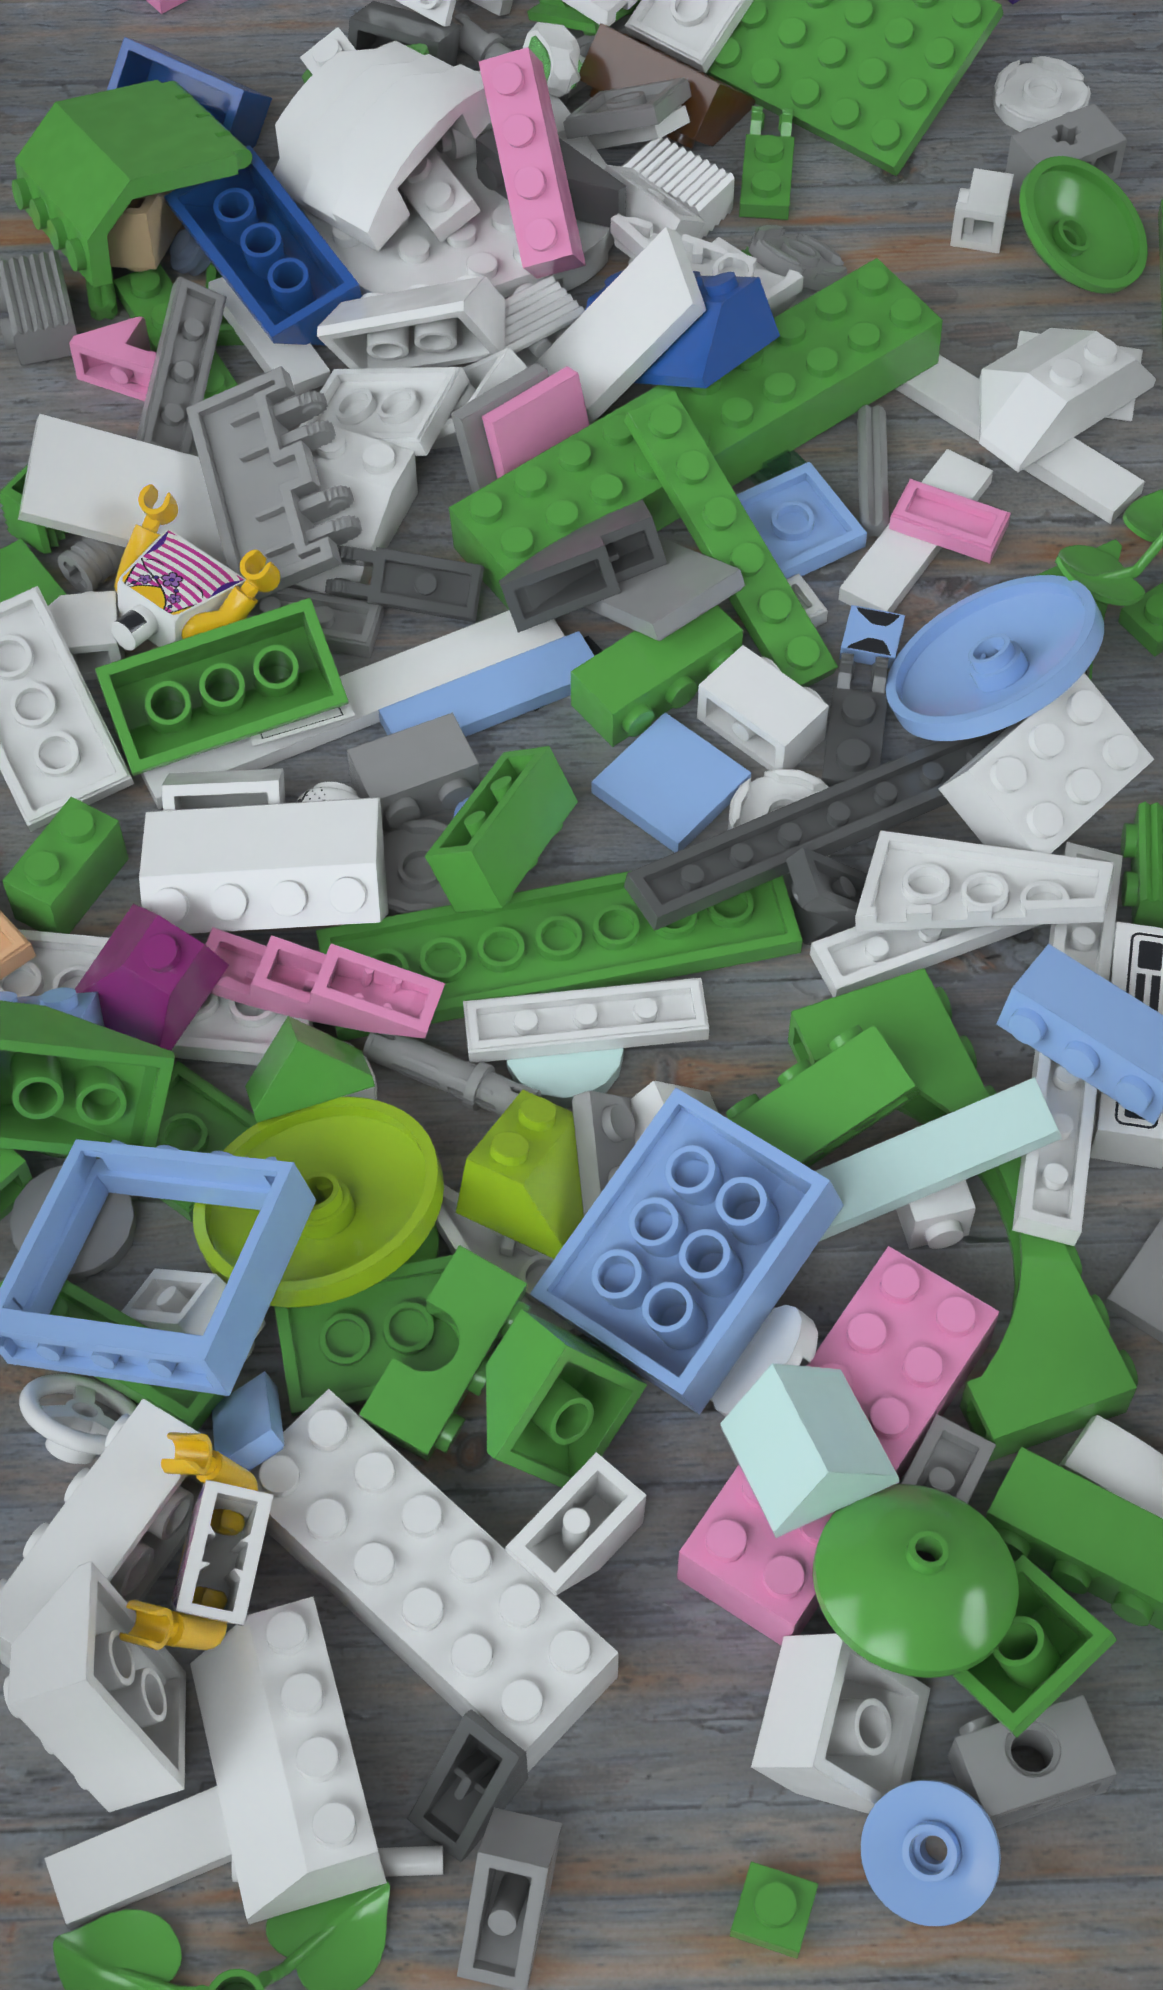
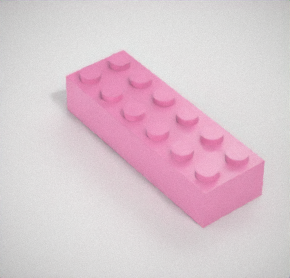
(905, 1355)

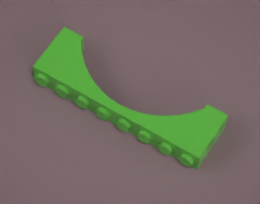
(1057, 1351)

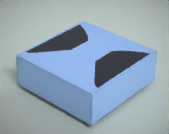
(872, 635)

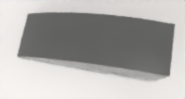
(583, 566)

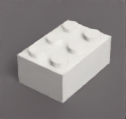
(1047, 772)

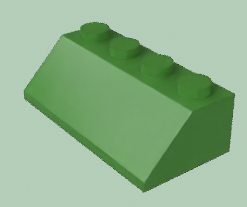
(221, 686)

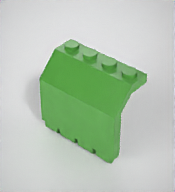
(114, 148)

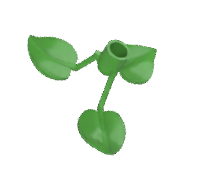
(1106, 575)
(327, 1943)

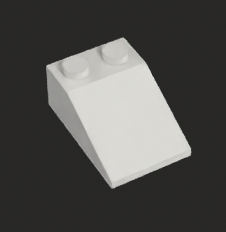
(382, 489)

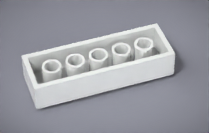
(431, 1580)

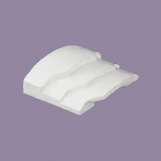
(366, 128)

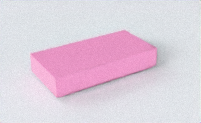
(949, 520)

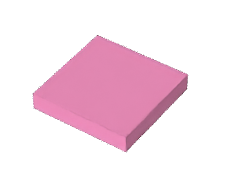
(535, 420)

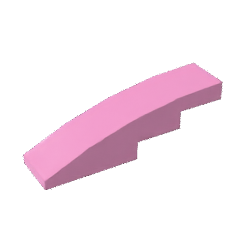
(325, 988)

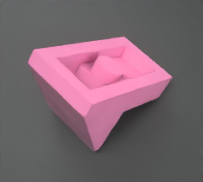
(115, 357)

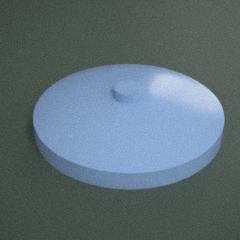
(995, 658)

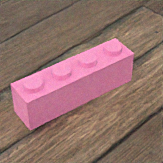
(532, 163)

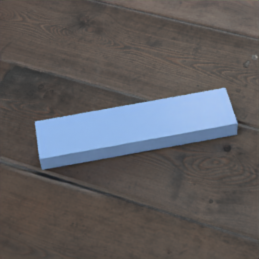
(495, 691)

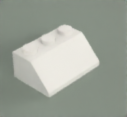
(418, 326)
(97, 1700)

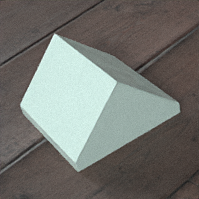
(805, 1445)

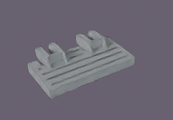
(262, 471)

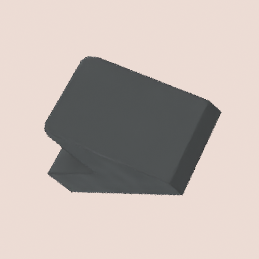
(823, 894)

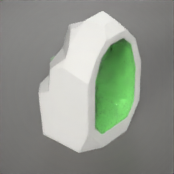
(559, 55)

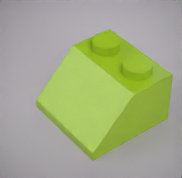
(526, 1176)

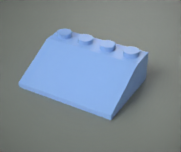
(688, 1249)

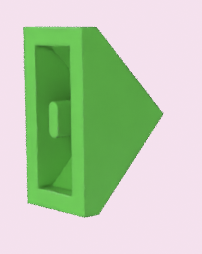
(305, 1070)

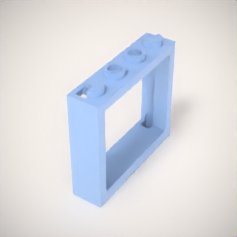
(139, 1353)

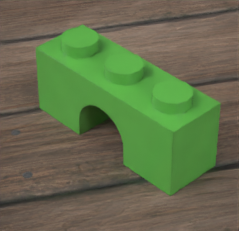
(421, 1406)

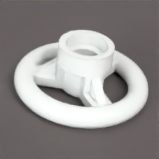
(76, 1429)

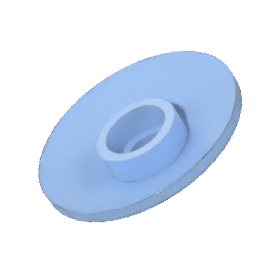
(903, 1871)

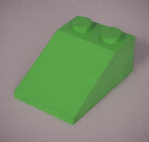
(76, 1082)

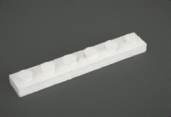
(431, 185)

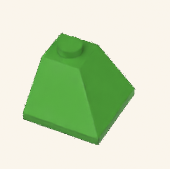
(1041, 1654)

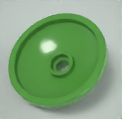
(1083, 225)
(908, 1610)

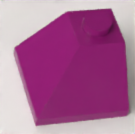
(151, 978)

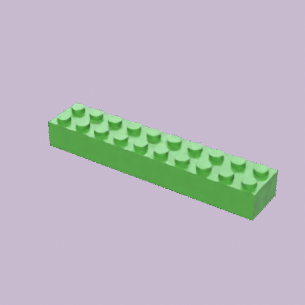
(828, 363)

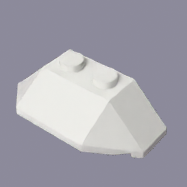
(1054, 392)

